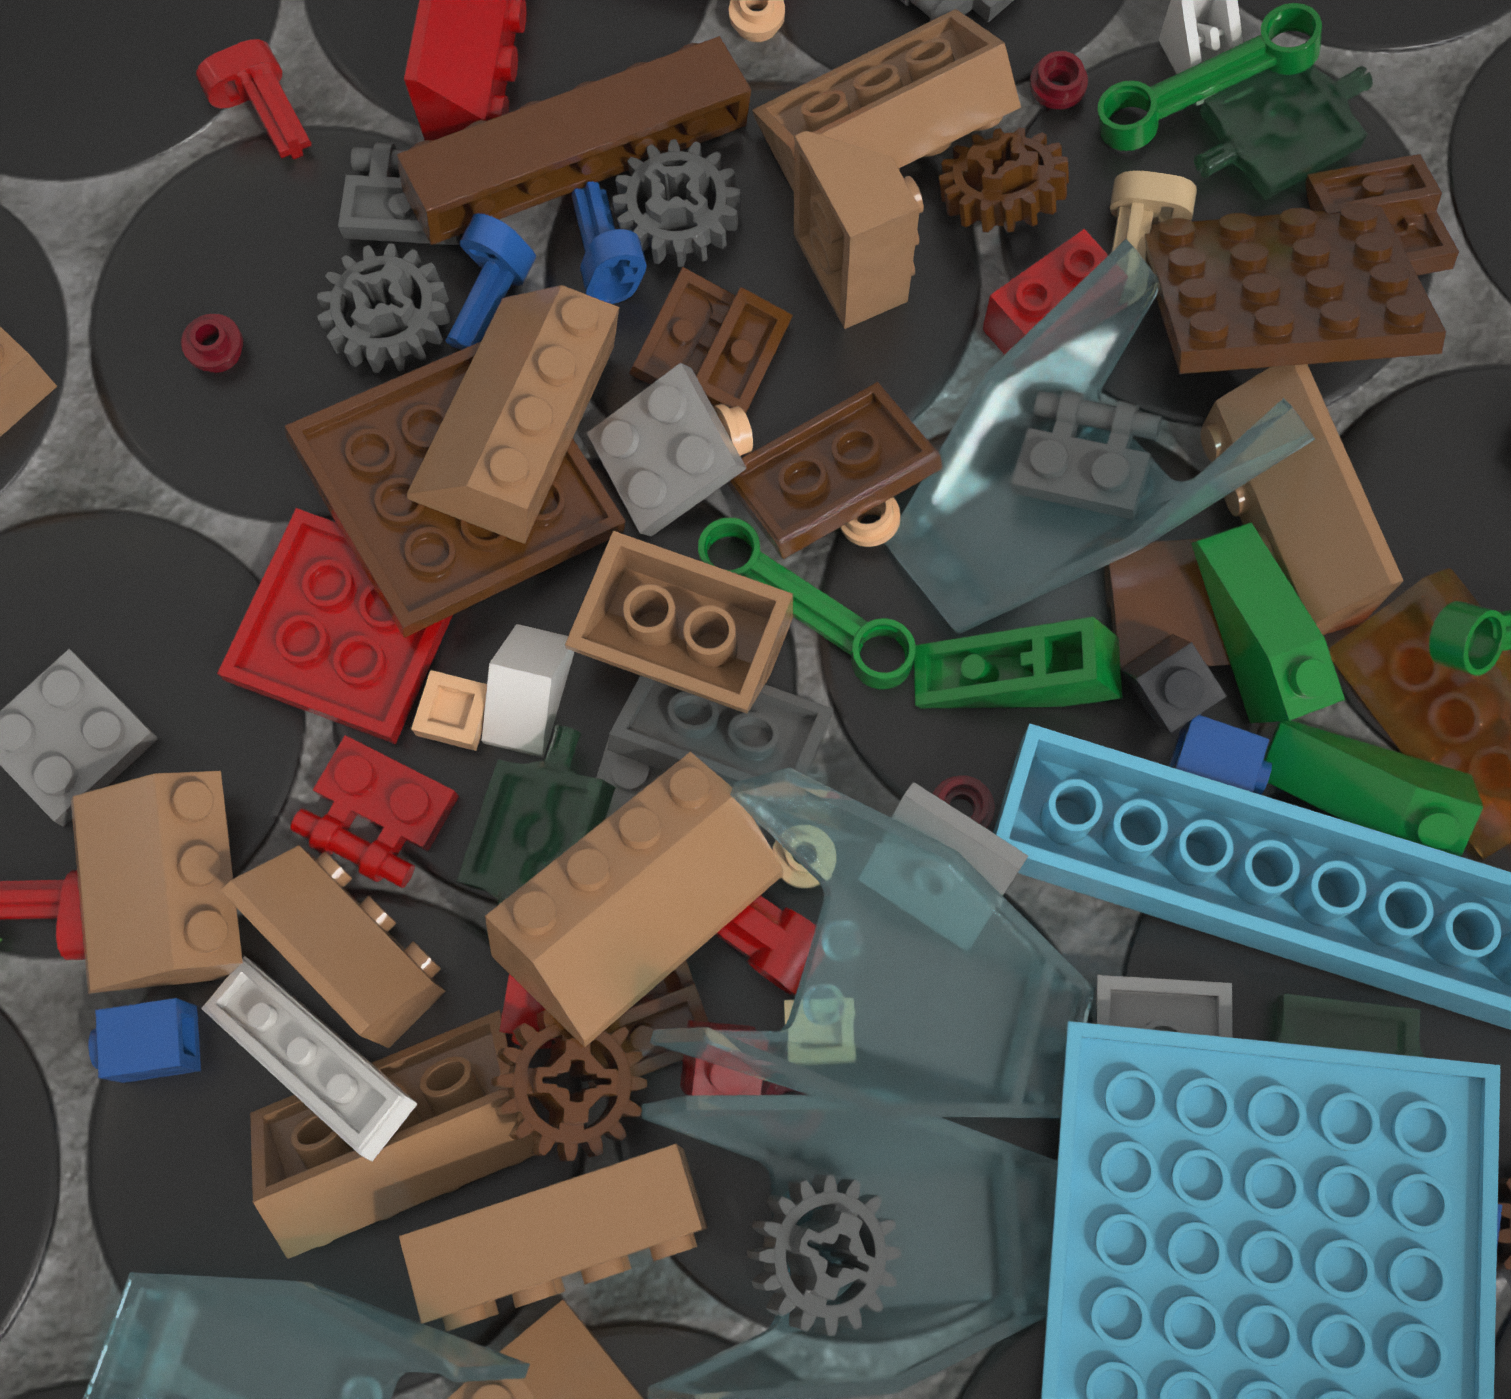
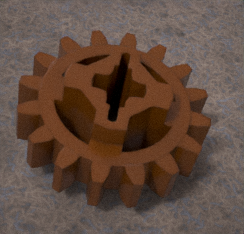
(1004, 179)
(567, 1110)

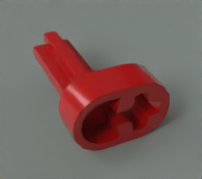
(253, 74)
(48, 901)

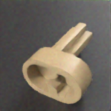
(1145, 200)

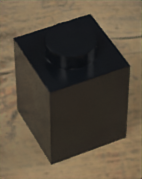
(1173, 682)

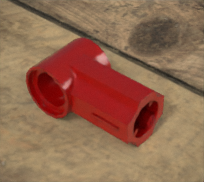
(772, 941)

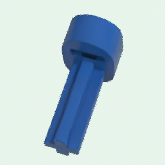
(612, 257)
(504, 262)

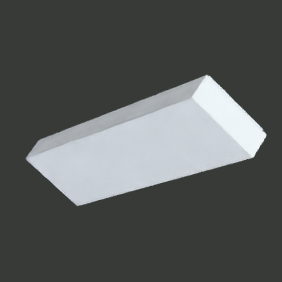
(310, 1059)

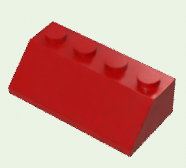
(462, 62)

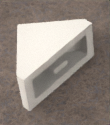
(1199, 31)
(525, 690)

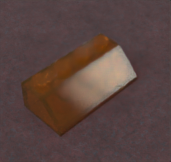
(1433, 708)

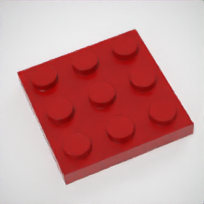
(326, 637)

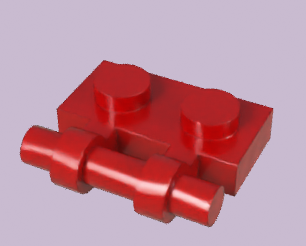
(386, 795)

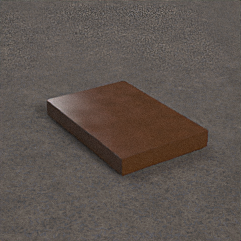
(833, 469)

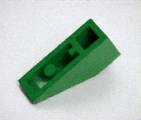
(1266, 629)
(1021, 668)
(1375, 786)

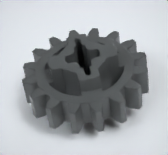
(677, 202)
(384, 308)
(812, 1276)

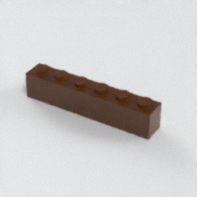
(573, 138)

